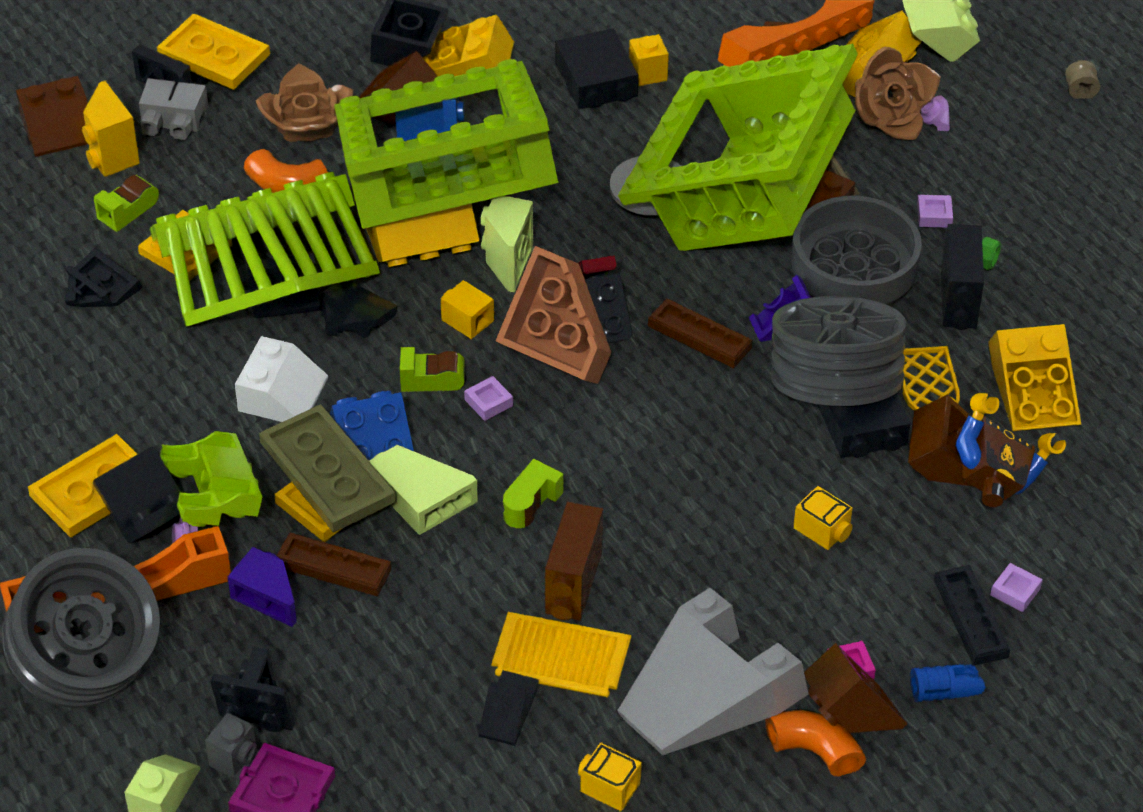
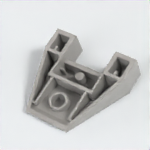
(701, 686)

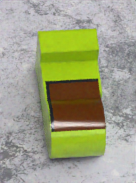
(125, 202)
(431, 371)
(529, 491)

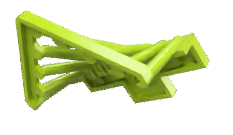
(262, 214)

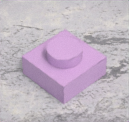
(934, 210)
(488, 398)
(1016, 587)

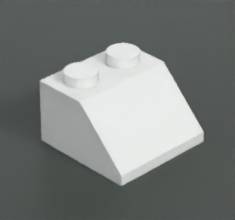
(278, 381)

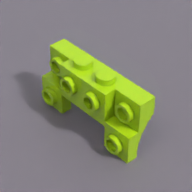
(221, 477)

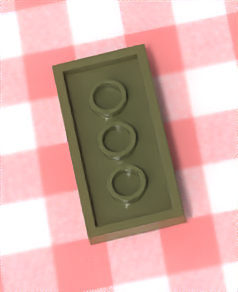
(327, 468)

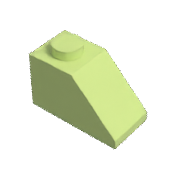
(160, 784)

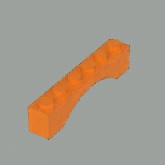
(764, 42)
(185, 566)

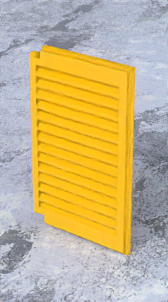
(561, 654)

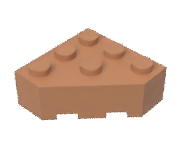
(556, 318)

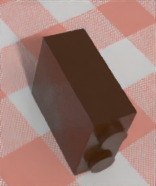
(573, 561)

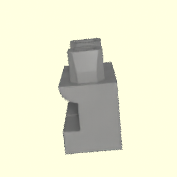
(172, 107)

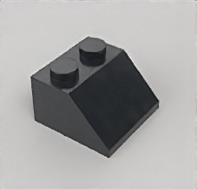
(404, 29)

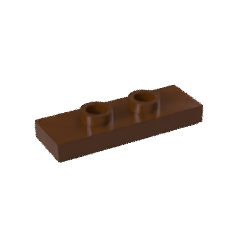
(700, 333)
(334, 564)

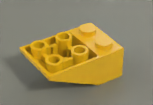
(470, 46)
(1035, 377)

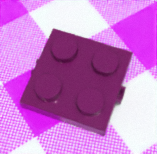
(281, 783)

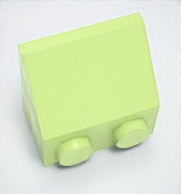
(943, 25)
(508, 238)

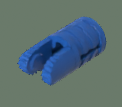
(945, 682)

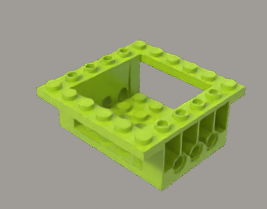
(782, 134)
(448, 167)

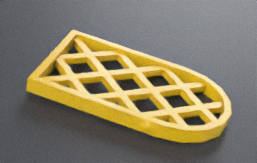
(924, 352)

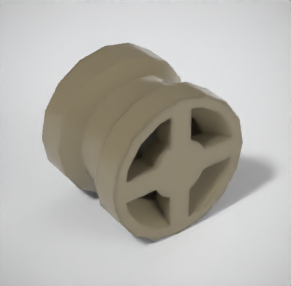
(1082, 79)

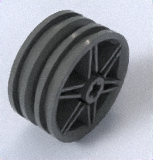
(838, 350)
(78, 575)

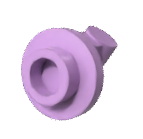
(937, 113)

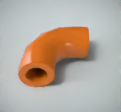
(273, 174)
(815, 733)

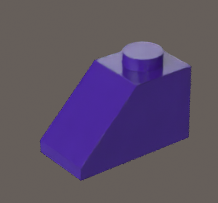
(263, 585)

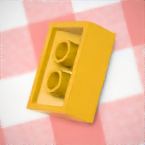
(889, 32)
(424, 235)

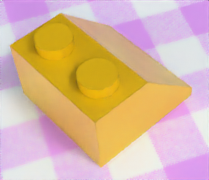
(109, 132)

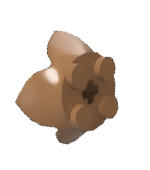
(911, 86)
(304, 105)

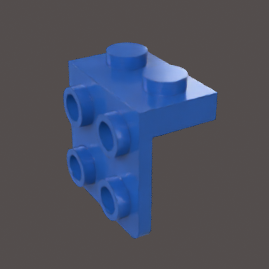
(433, 116)
(374, 422)

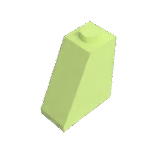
(424, 488)

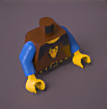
(997, 458)

